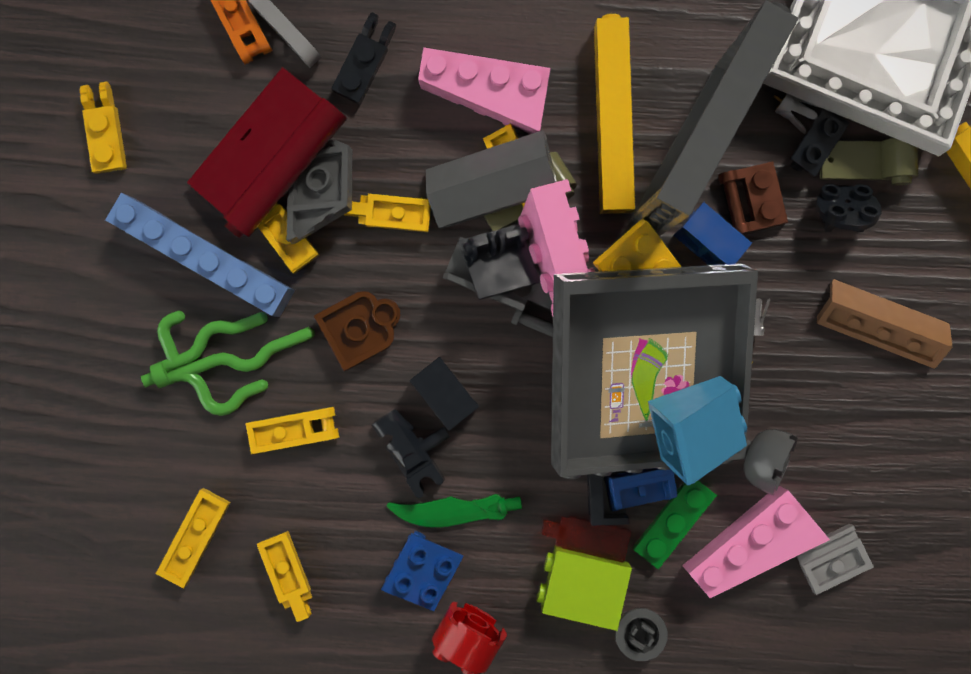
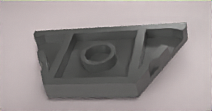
(320, 192)

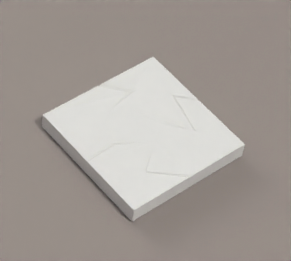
(882, 65)

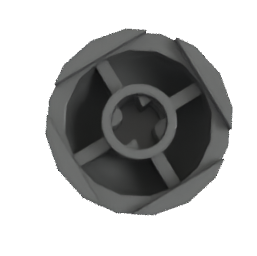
(768, 458)

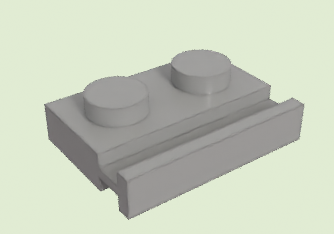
(835, 560)

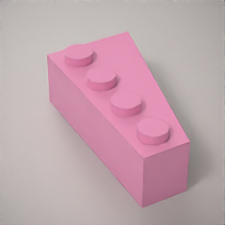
(488, 86)
(553, 233)
(757, 541)

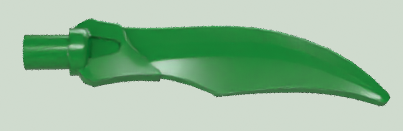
(454, 511)

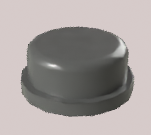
(641, 634)

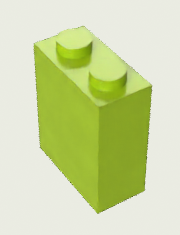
(584, 588)

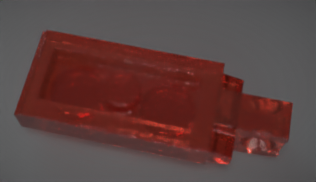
(581, 537)

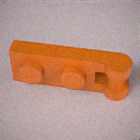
(239, 24)

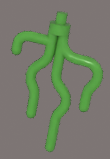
(182, 368)

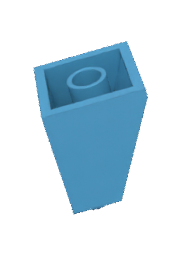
(698, 427)

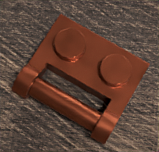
(762, 196)

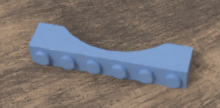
(200, 255)

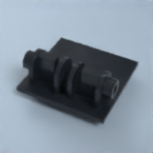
(499, 261)

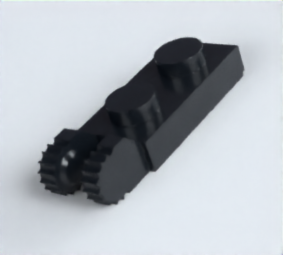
(363, 61)

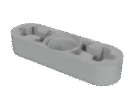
(286, 31)

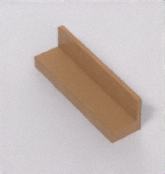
(886, 324)

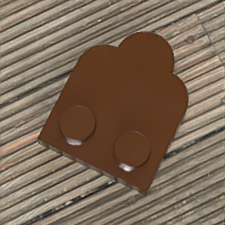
(359, 327)

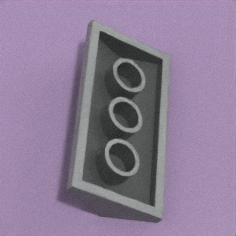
(489, 179)

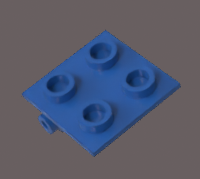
(422, 571)

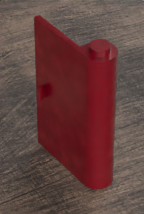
(266, 152)

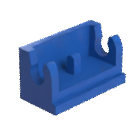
(712, 237)
(640, 488)

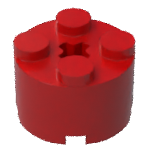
(468, 638)

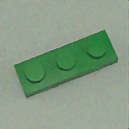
(673, 523)

